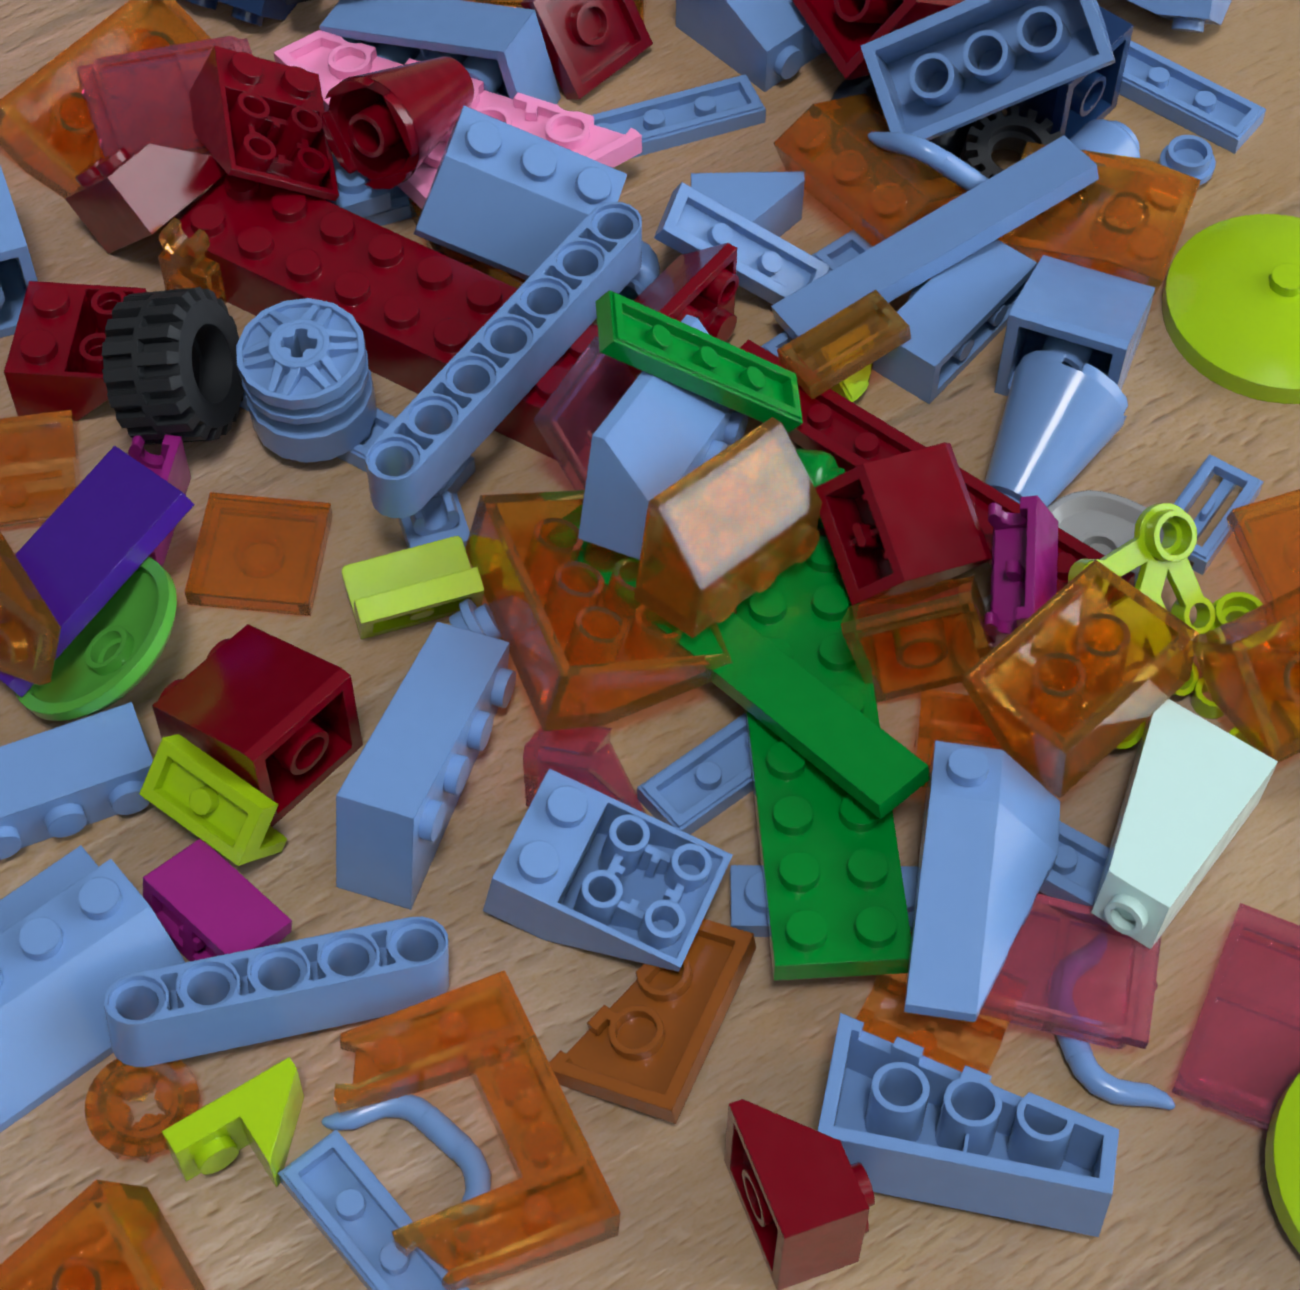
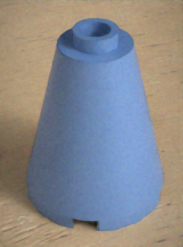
(1052, 426)

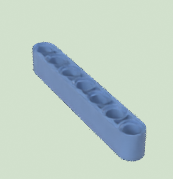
(502, 361)

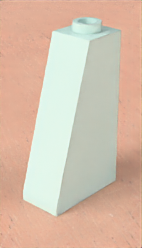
(1176, 818)

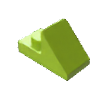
(253, 1114)

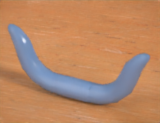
(931, 155)
(1104, 1085)
(434, 1126)

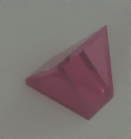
(580, 755)

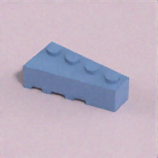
(490, 40)
(418, 764)
(963, 1140)

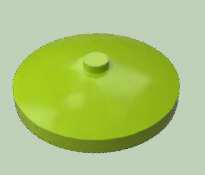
(1237, 305)

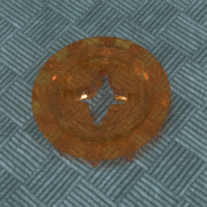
(112, 1119)

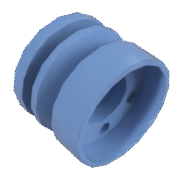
(307, 379)

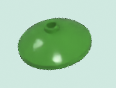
(111, 650)

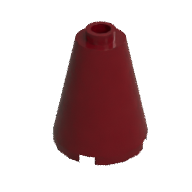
(395, 117)

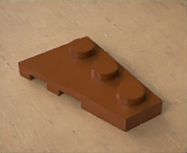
(661, 1028)

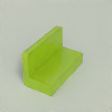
(411, 586)
(212, 802)

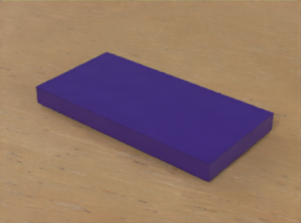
(98, 542)

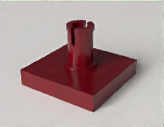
(589, 39)

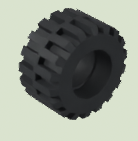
(172, 365)

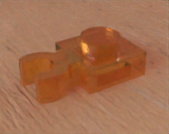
(185, 263)

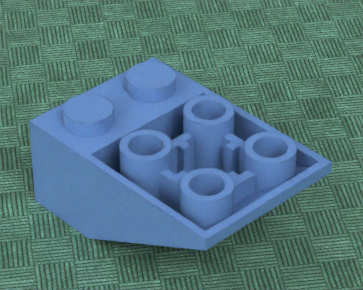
(605, 877)

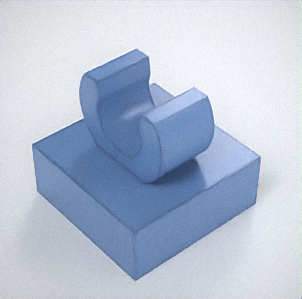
(437, 520)

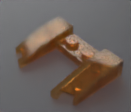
(559, 1192)

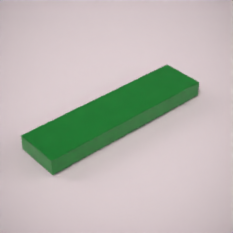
(696, 361)

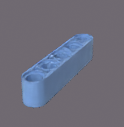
(275, 991)

